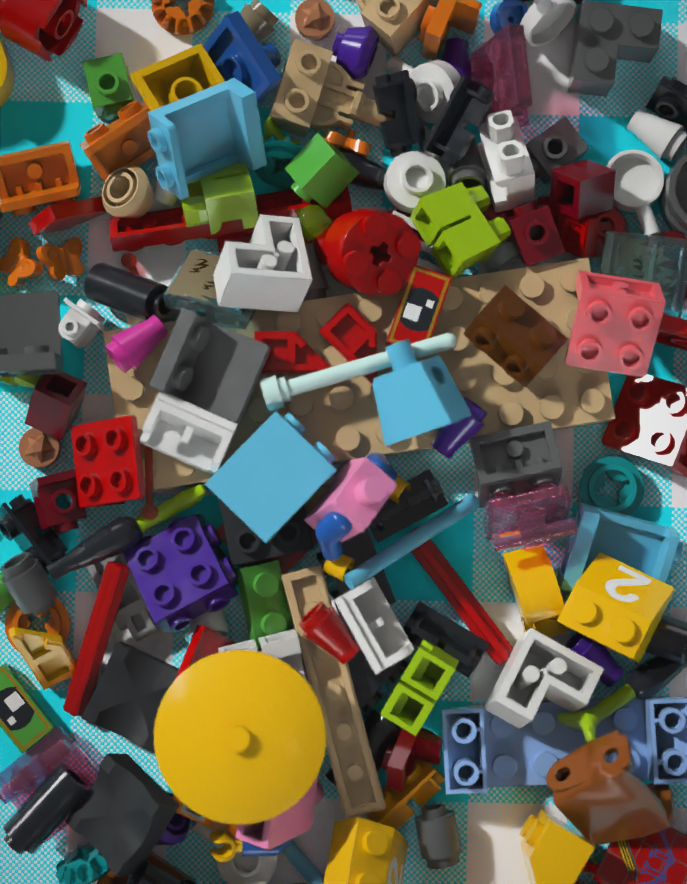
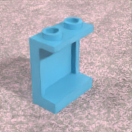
(206, 135)
(272, 475)
(625, 538)

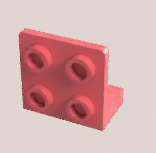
(614, 323)

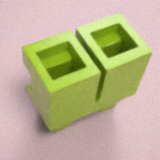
(221, 198)
(457, 227)
(419, 687)

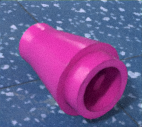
(136, 343)

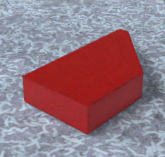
(66, 215)
(576, 235)
(351, 336)
(289, 353)

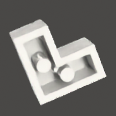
(268, 270)
(540, 670)

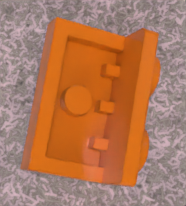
(439, 20)
(120, 142)
(38, 178)

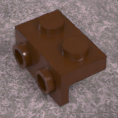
(514, 336)

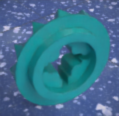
(275, 149)
(617, 470)
(82, 866)

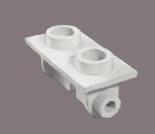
(81, 324)

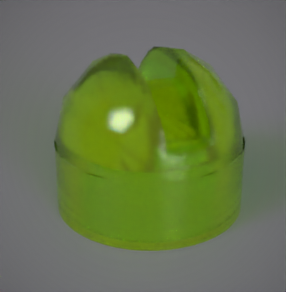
(313, 221)

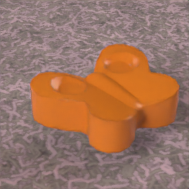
(348, 142)
(62, 260)
(18, 263)

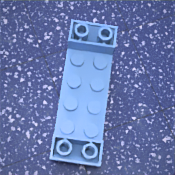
(492, 753)

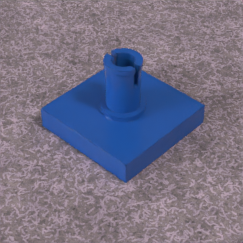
(242, 57)

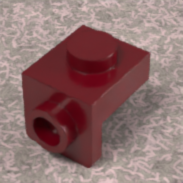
(400, 758)

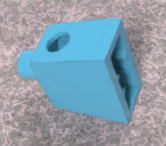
(416, 395)

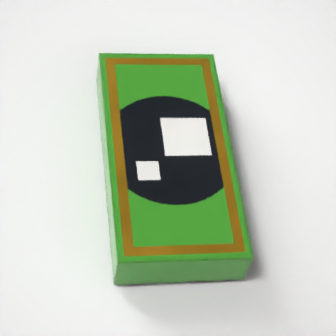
(20, 713)

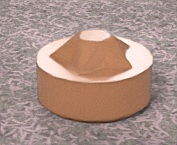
(314, 19)
(39, 448)

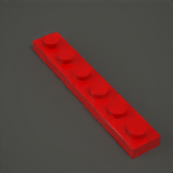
(170, 228)

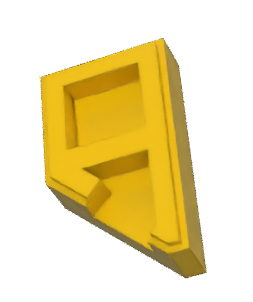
(45, 655)

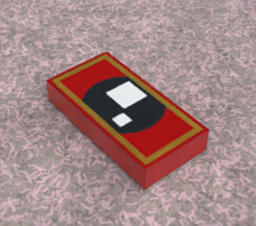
(419, 306)

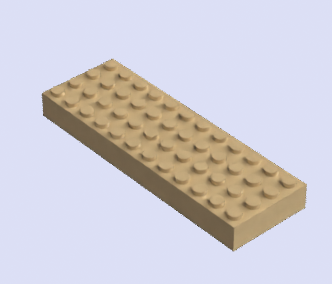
(346, 412)

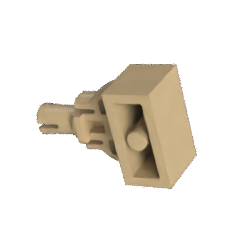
(394, 20)
(319, 94)

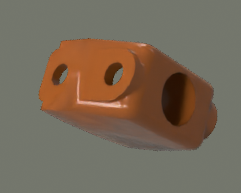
(604, 797)

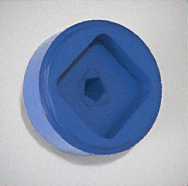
(507, 13)

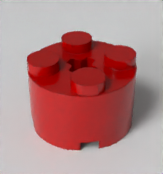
(41, 24)
(393, 253)

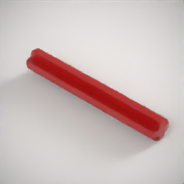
(462, 600)
(96, 637)

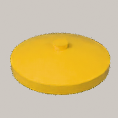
(240, 736)

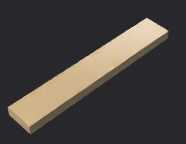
(334, 687)

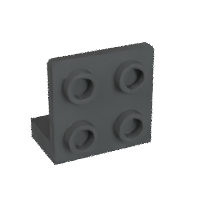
(30, 334)
(210, 366)
(515, 460)

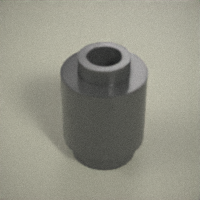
(28, 584)
(438, 836)

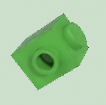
(108, 85)
(320, 171)

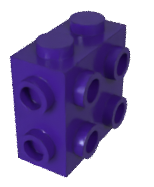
(182, 573)

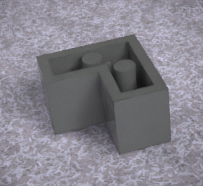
(607, 34)

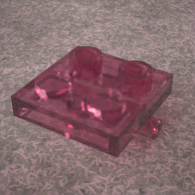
(504, 69)
(529, 517)
(36, 764)

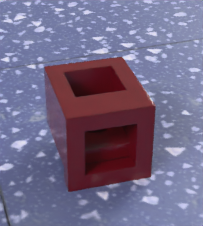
(44, 494)

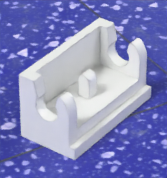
(187, 433)
(374, 625)

